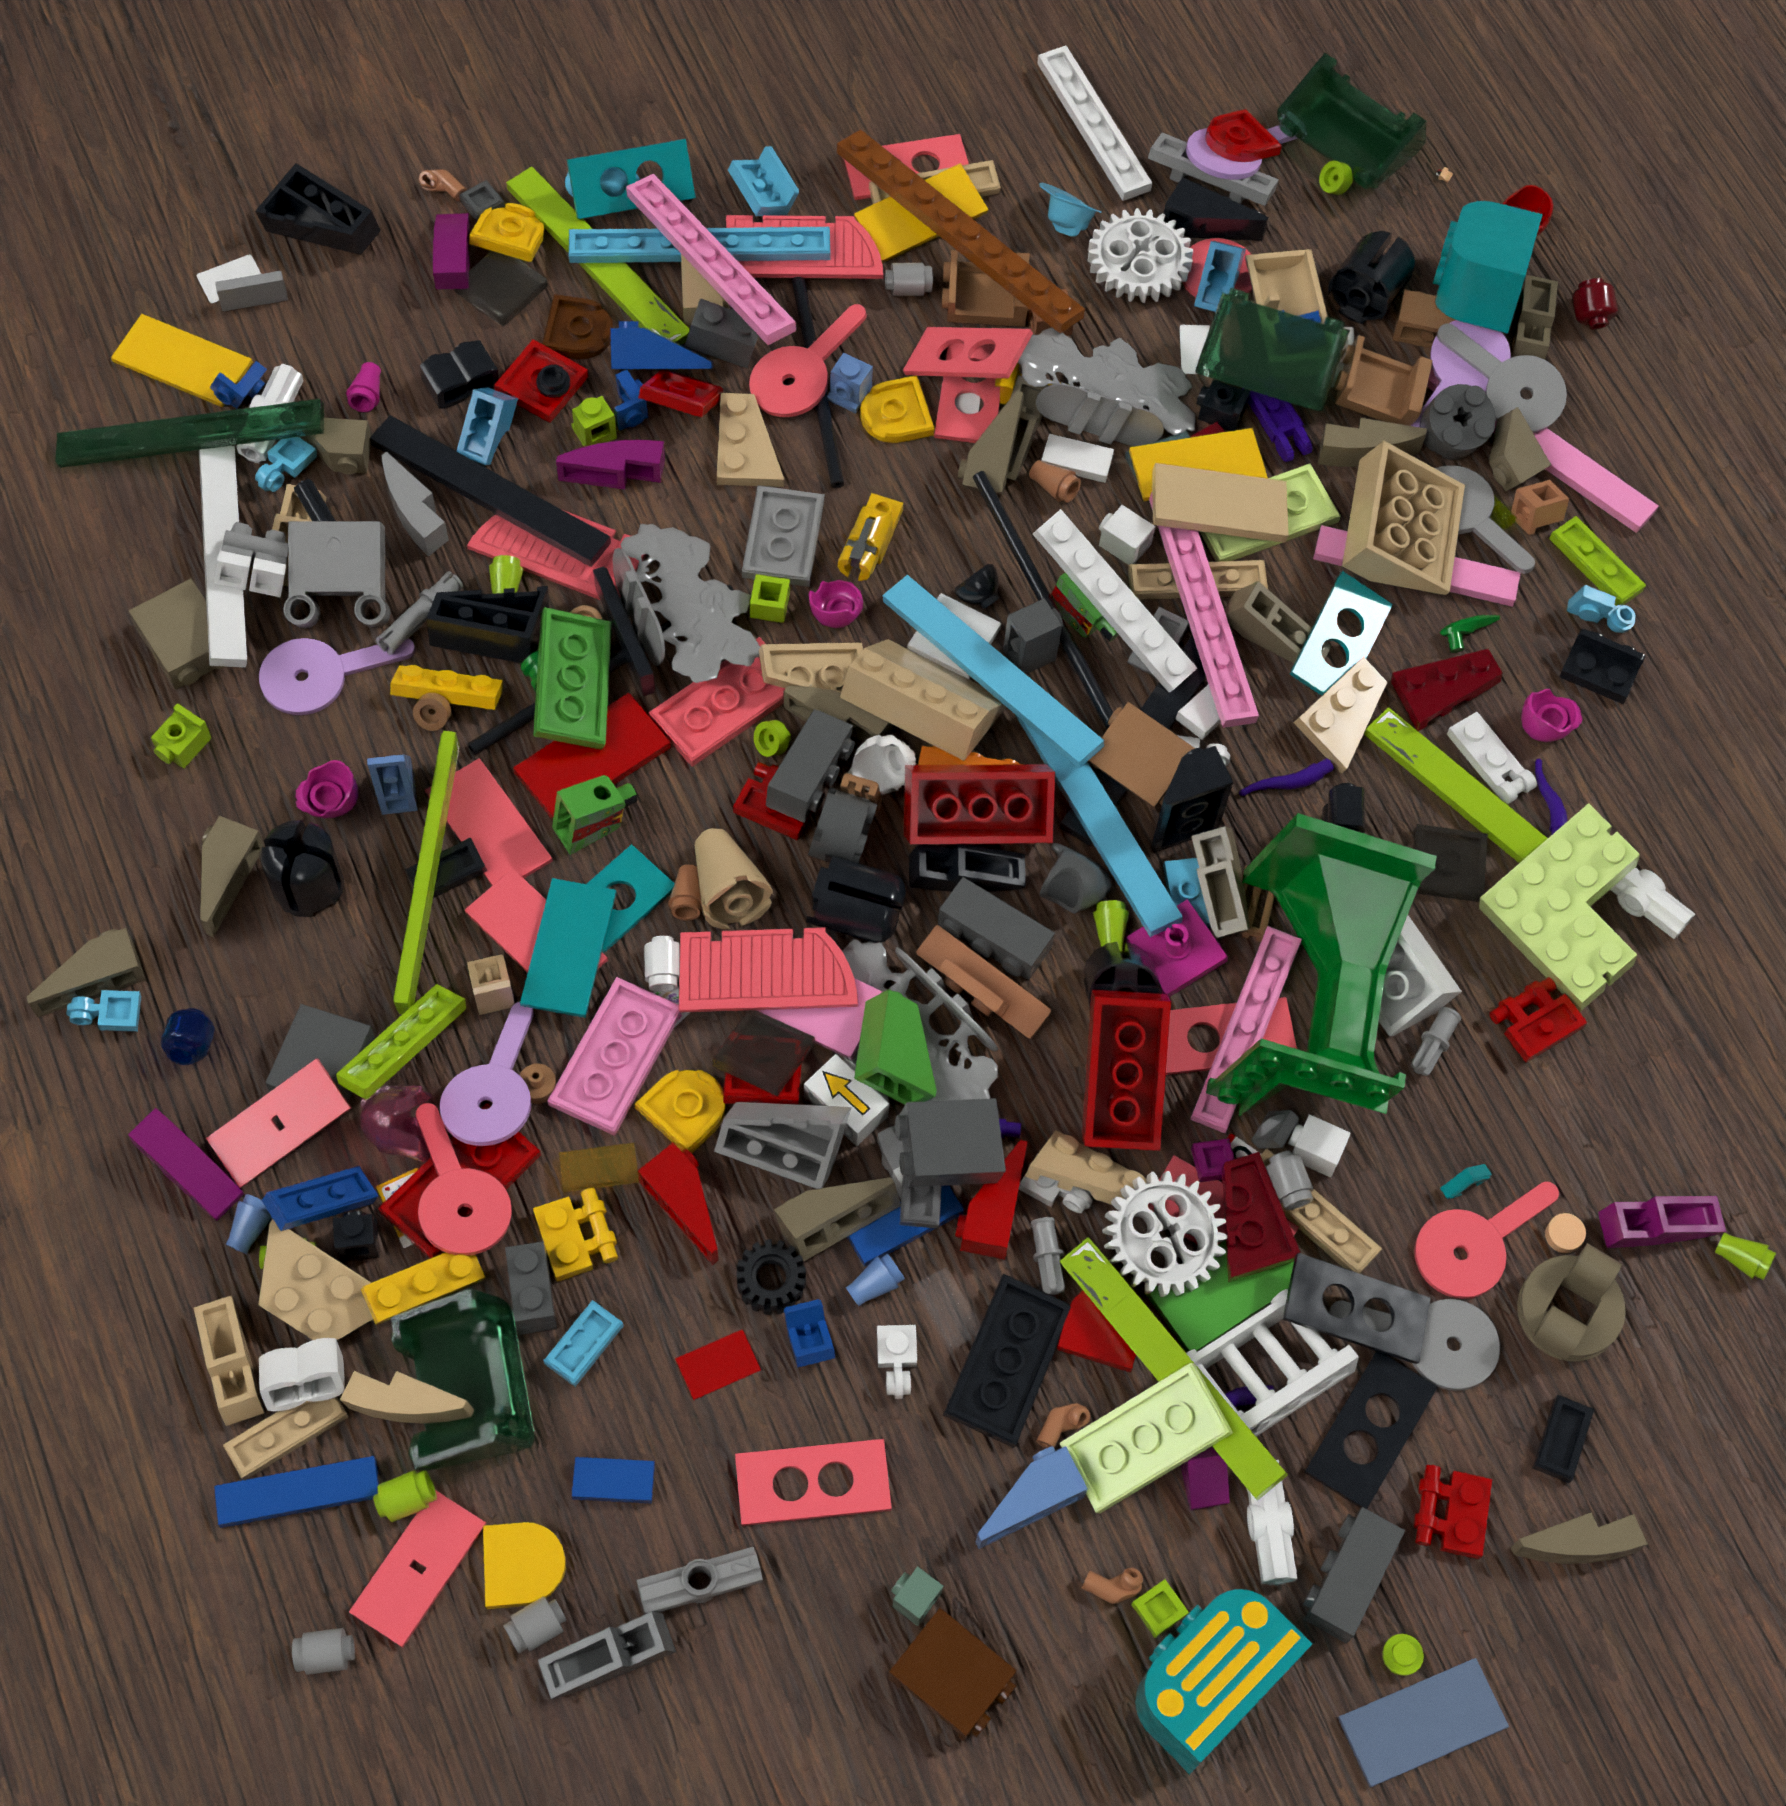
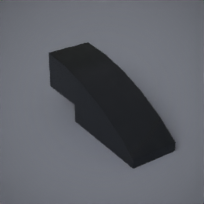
(944, 867)

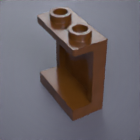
(954, 1674)

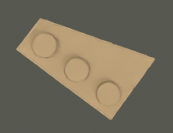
(745, 445)
(807, 664)
(1342, 713)
(1080, 1167)

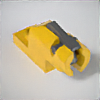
(870, 536)

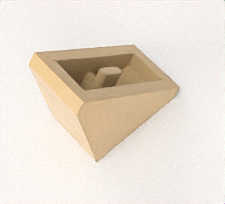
(490, 984)

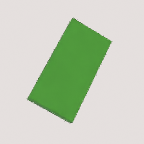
(572, 678)
(1218, 1305)

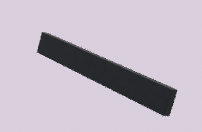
(491, 491)
(1162, 708)

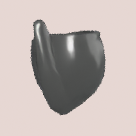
(1075, 881)

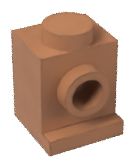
(1539, 505)

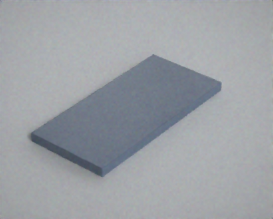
(1423, 1722)

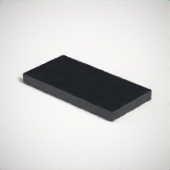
(1007, 1361)

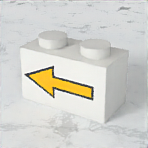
(836, 1086)

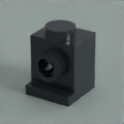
(1222, 404)
(355, 1231)

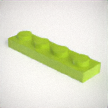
(401, 1041)

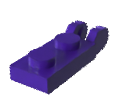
(1280, 422)

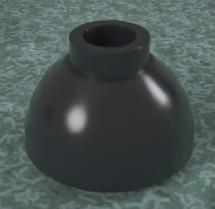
(980, 587)

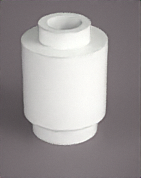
(662, 964)

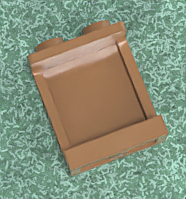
(977, 297)
(1381, 384)
(1140, 754)

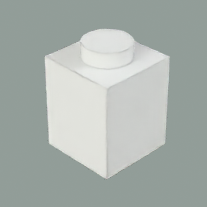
(1126, 535)
(1319, 1144)

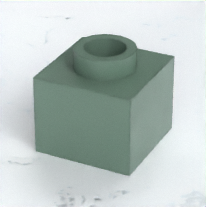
(916, 1595)

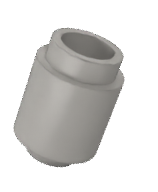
(909, 279)
(1290, 1180)
(535, 1624)
(323, 1651)

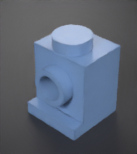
(850, 382)

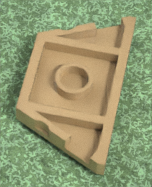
(310, 1288)

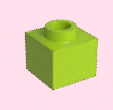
(769, 598)

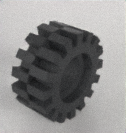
(764, 1255)

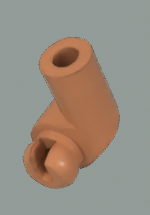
(1061, 1420)

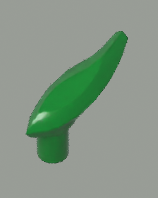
(1465, 626)

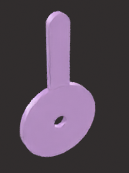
(1220, 167)
(1453, 370)
(324, 669)
(493, 1083)

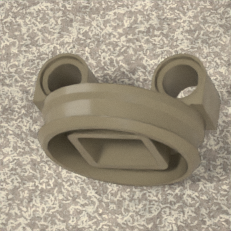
(1559, 1334)

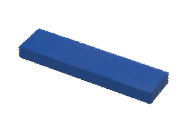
(296, 1491)

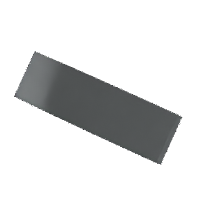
(607, 1655)

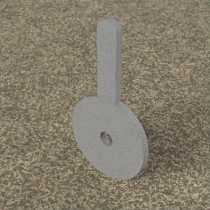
(1511, 377)
(1475, 517)
(1446, 1320)

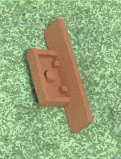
(983, 981)

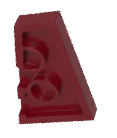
(1440, 685)
(1254, 1220)

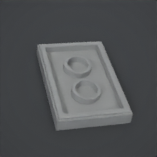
(783, 534)

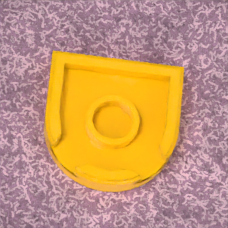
(509, 231)
(896, 411)
(684, 1107)
(520, 1564)

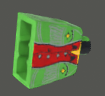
(1079, 611)
(590, 811)

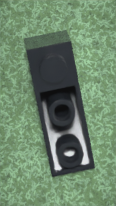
(1212, 215)

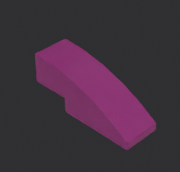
(451, 251)
(612, 463)
(185, 1164)
(1661, 1221)

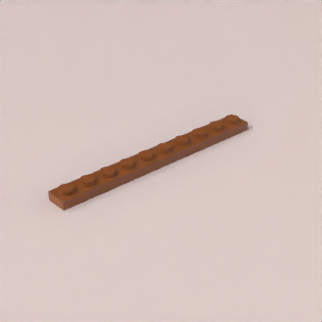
(961, 231)

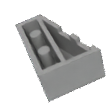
(785, 1138)

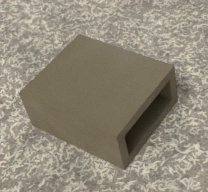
(176, 632)

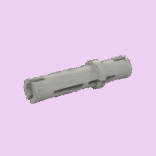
(416, 615)

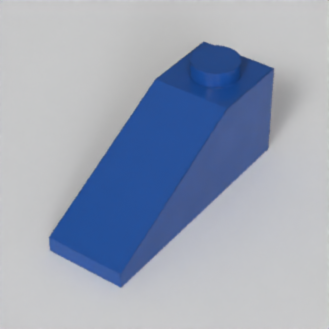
(646, 349)

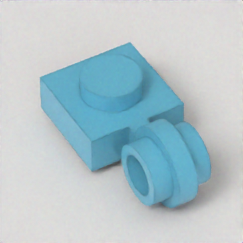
(287, 455)
(1594, 605)
(115, 1012)

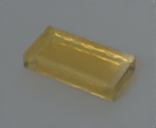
(598, 1167)

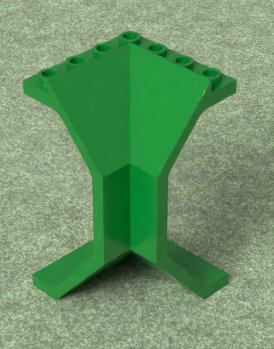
(1348, 907)

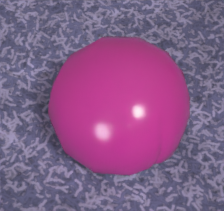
(836, 603)

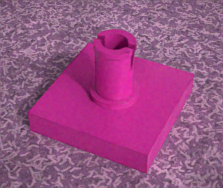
(1181, 952)

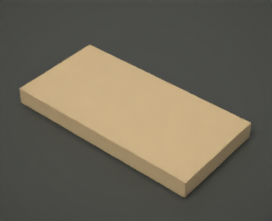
(1219, 502)

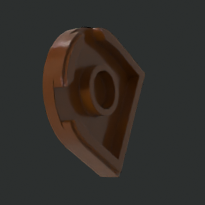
(577, 327)

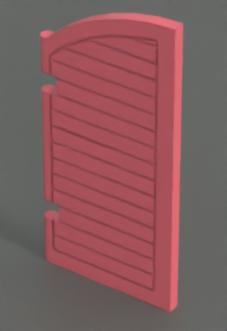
(851, 249)
(542, 559)
(763, 971)

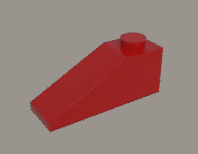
(677, 1188)
(992, 1210)

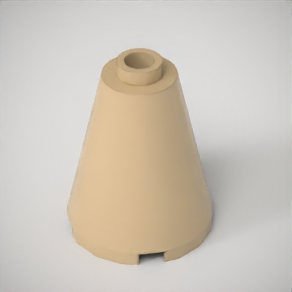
(729, 881)

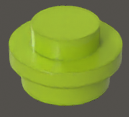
(1402, 1654)

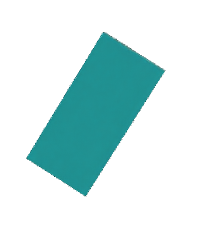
(568, 948)

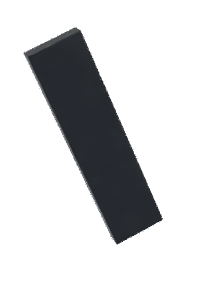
(624, 631)

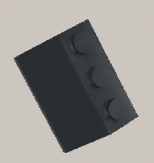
(1193, 799)

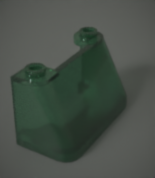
(1350, 125)
(1272, 351)
(473, 1352)

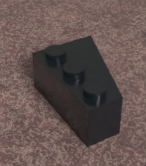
(317, 213)
(488, 624)

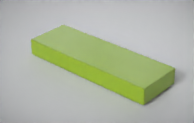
(1597, 561)

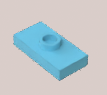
(1184, 884)
(583, 1343)

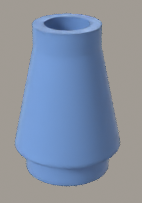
(248, 1223)
(876, 1279)

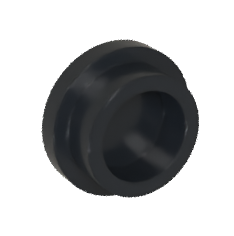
(553, 381)

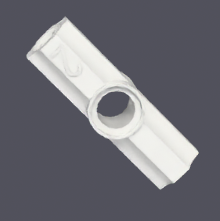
(280, 389)
(1645, 895)
(1272, 1529)

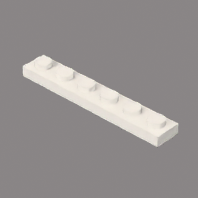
(1094, 123)
(1114, 601)

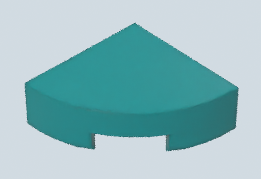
(1469, 1176)

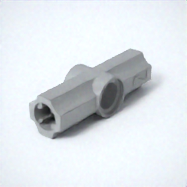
(726, 1573)

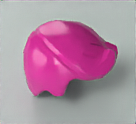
(1549, 717)
(328, 791)

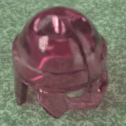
(389, 1123)

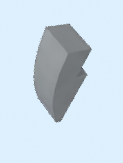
(414, 506)

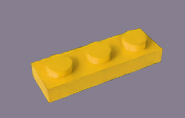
(458, 689)
(421, 1284)

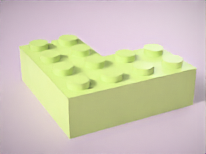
(1549, 901)

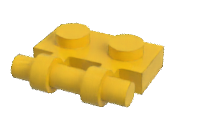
(563, 1237)

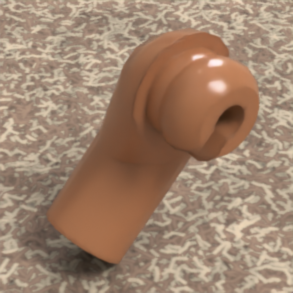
(441, 182)
(1114, 1589)

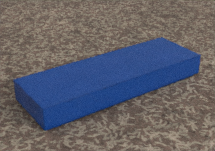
(319, 1198)
(888, 1235)

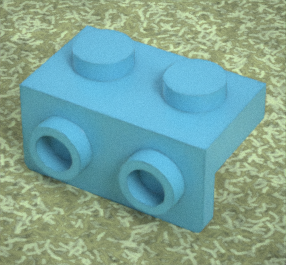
(765, 183)

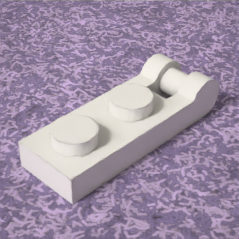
(1491, 758)

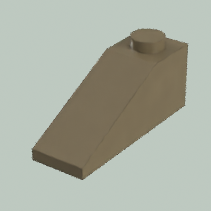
(994, 448)
(1268, 622)
(227, 860)
(99, 965)
(832, 1213)

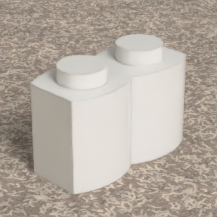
(301, 1374)

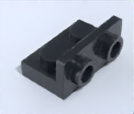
(1602, 665)

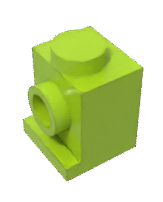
(590, 415)
(180, 737)

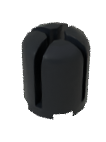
(1374, 274)
(301, 868)
(857, 900)
(1110, 972)

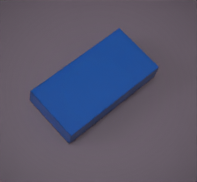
(613, 1480)

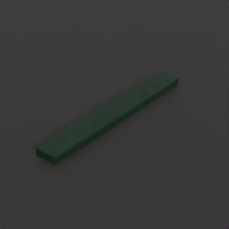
(190, 433)

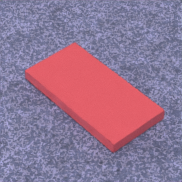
(716, 710)

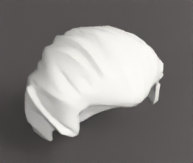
(883, 761)

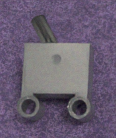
(334, 560)

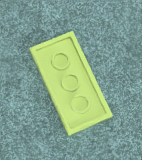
(1307, 510)
(1147, 1437)

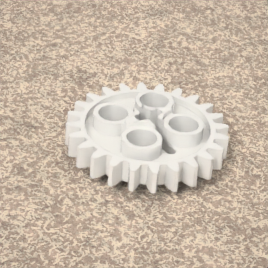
(1140, 255)
(1194, 1219)

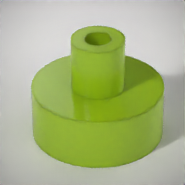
(1335, 177)
(771, 738)

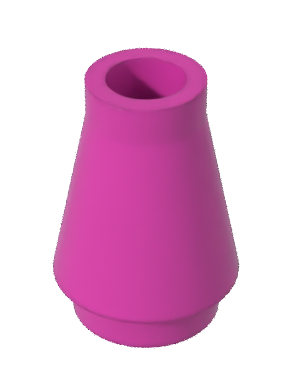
(365, 388)

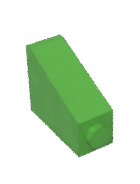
(894, 1050)

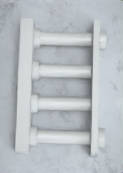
(1301, 1385)

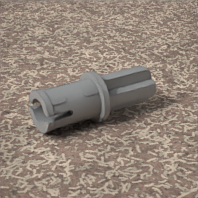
(1435, 1041)
(1048, 1255)

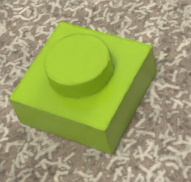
(1160, 1608)

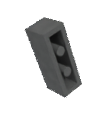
(810, 766)
(995, 929)
(1352, 1574)

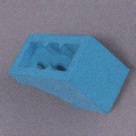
(1219, 273)
(485, 424)

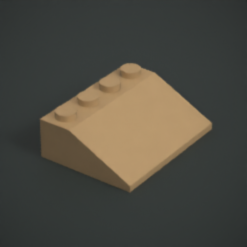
(1403, 522)
(921, 697)

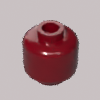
(1594, 303)

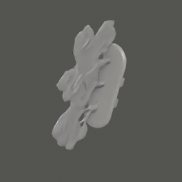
(1118, 388)
(693, 606)
(952, 1082)

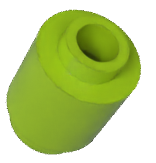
(404, 1495)

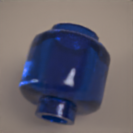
(187, 1036)

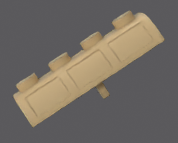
(1286, 282)

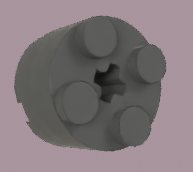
(1462, 438)
(842, 826)

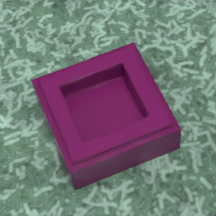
(1210, 1157)

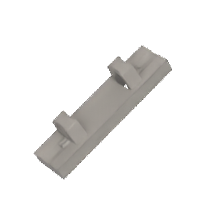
(1172, 153)

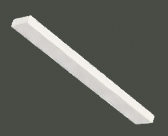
(219, 514)

